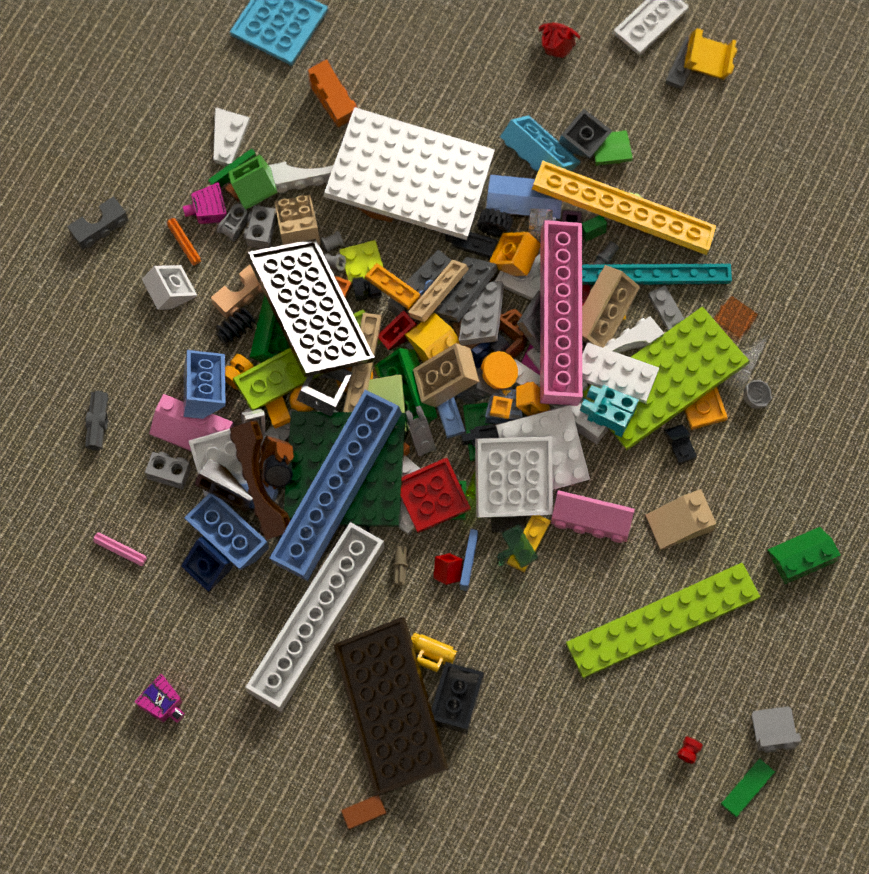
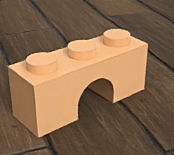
(229, 302)

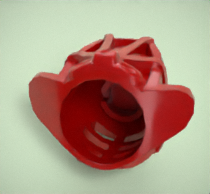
(558, 39)

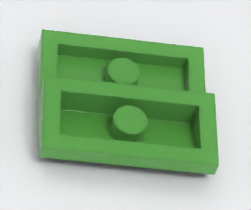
(614, 149)

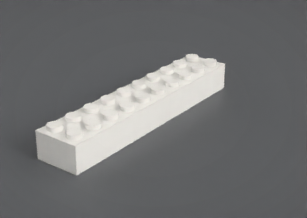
(315, 617)

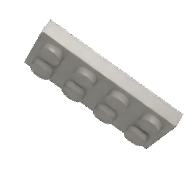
(483, 317)

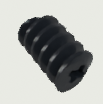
(234, 326)

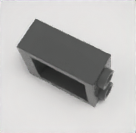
(325, 403)

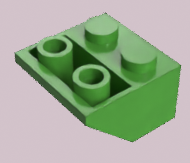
(253, 181)

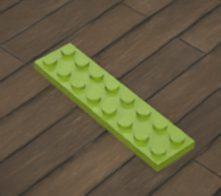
(274, 377)

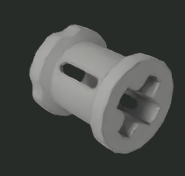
(332, 241)
(336, 262)

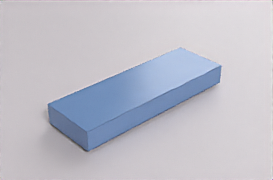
(469, 557)

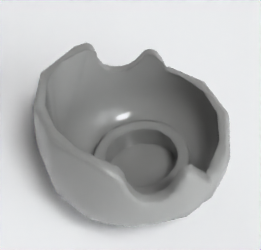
(757, 394)

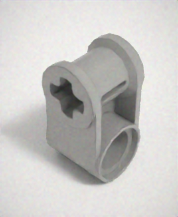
(233, 225)

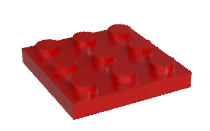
(433, 495)

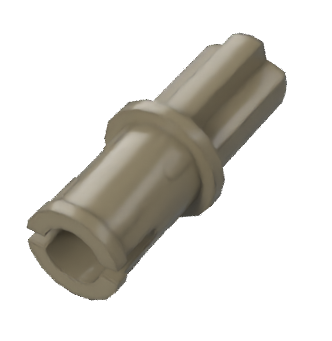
(400, 565)

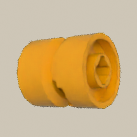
(241, 364)

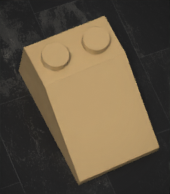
(681, 520)

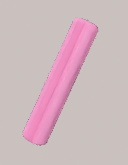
(119, 549)

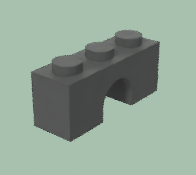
(87, 234)

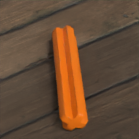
(183, 241)

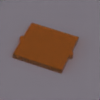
(735, 316)

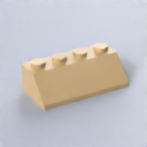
(607, 305)

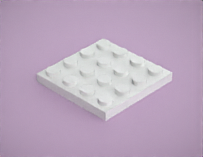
(567, 453)
(513, 476)

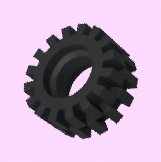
(494, 222)

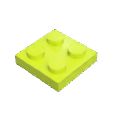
(360, 259)

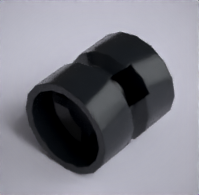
(365, 289)

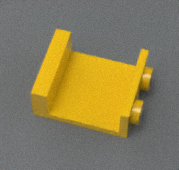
(709, 55)

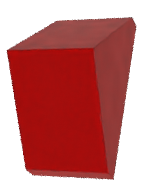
(395, 332)

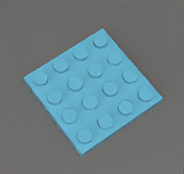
(279, 26)

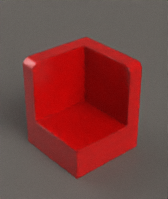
(448, 568)

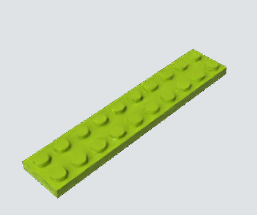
(662, 620)

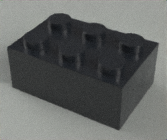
(457, 697)

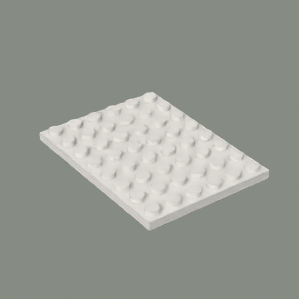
(409, 173)

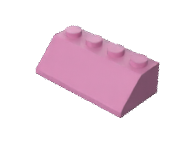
(174, 428)
(592, 516)

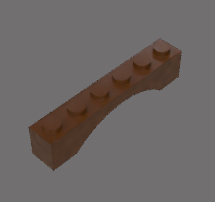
(248, 441)

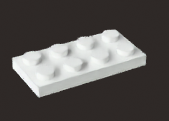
(649, 23)
(618, 372)

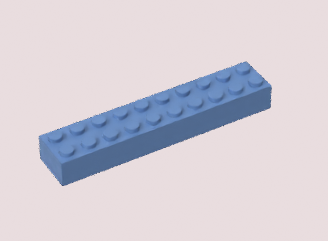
(336, 485)

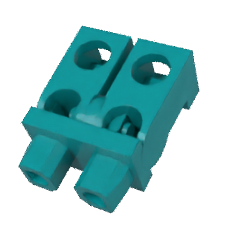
(610, 408)

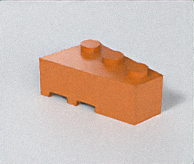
(331, 93)

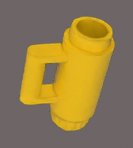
(433, 650)

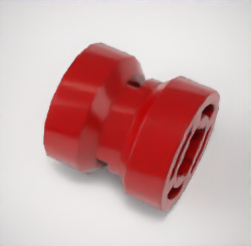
(689, 750)

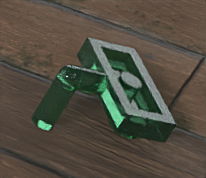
(518, 547)

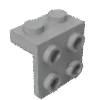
(775, 729)

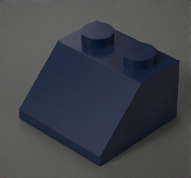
(206, 564)

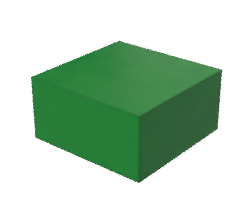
(594, 228)

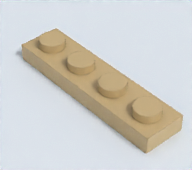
(438, 290)

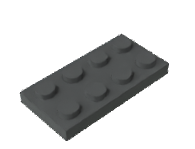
(466, 290)

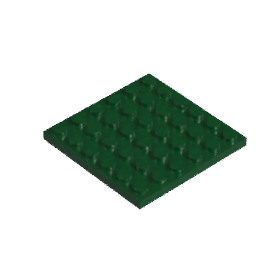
(380, 493)

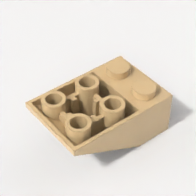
(297, 219)

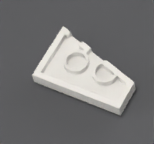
(228, 135)

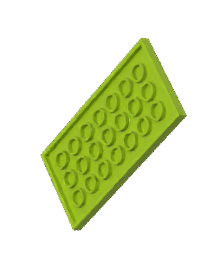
(691, 363)

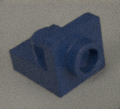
(479, 353)

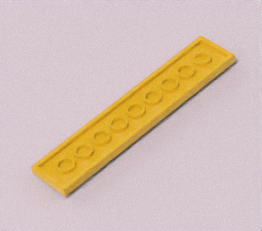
(624, 207)

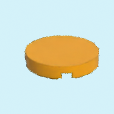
(499, 370)

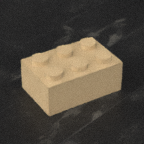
(445, 375)

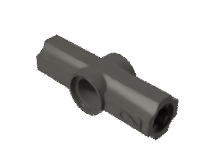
(96, 420)

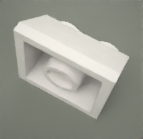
(168, 286)

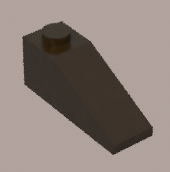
(221, 483)

